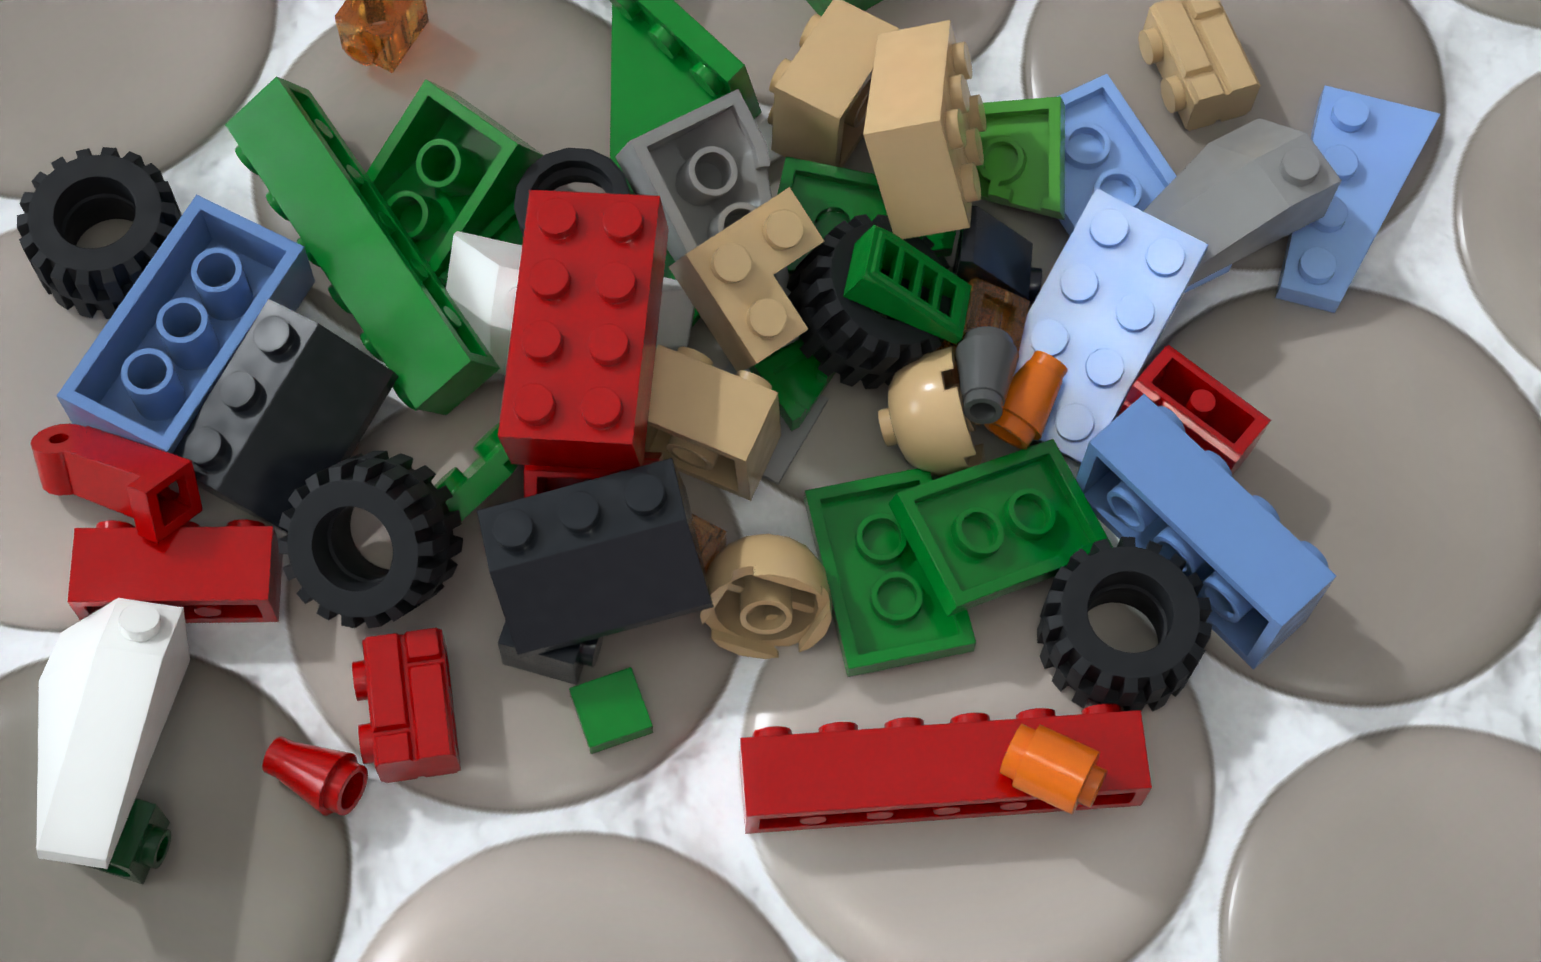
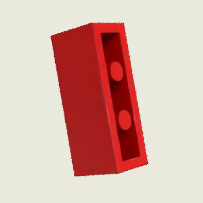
(209, 571)

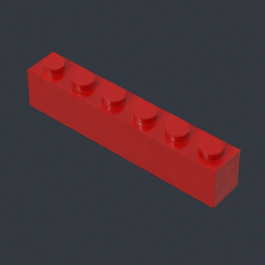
(923, 769)

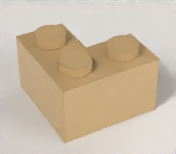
(735, 282)

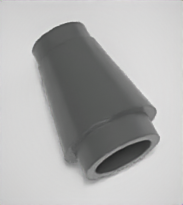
(985, 372)

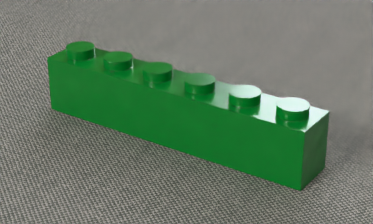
(360, 248)

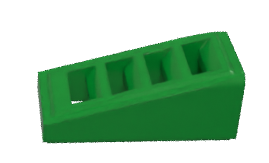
(870, 287)

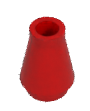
(319, 775)

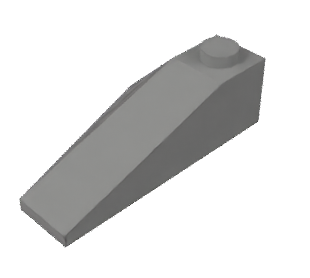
(705, 171)
(1247, 192)

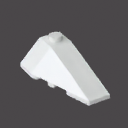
(100, 723)

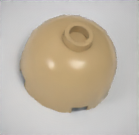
(929, 416)
(767, 596)

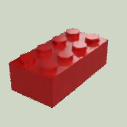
(584, 330)

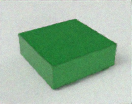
(611, 710)

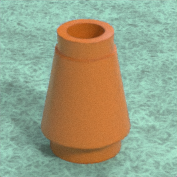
(1029, 401)

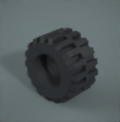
(75, 200)
(848, 334)
(330, 563)
(1138, 580)

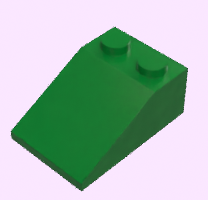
(448, 170)

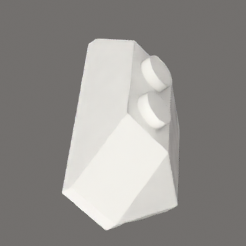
(484, 288)

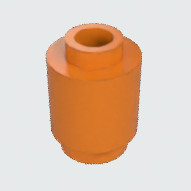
(1053, 768)

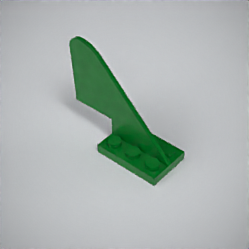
(664, 70)

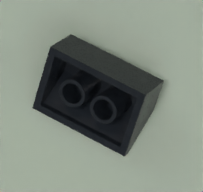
(282, 412)
(595, 558)

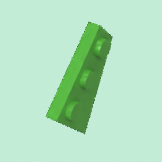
(1025, 155)

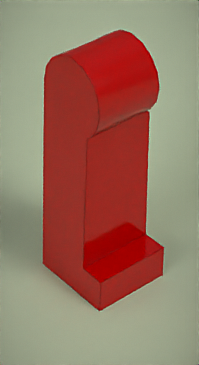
(118, 476)

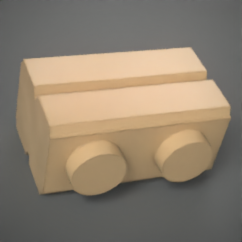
(1199, 61)

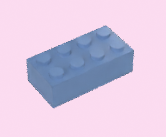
(183, 325)
(1164, 488)

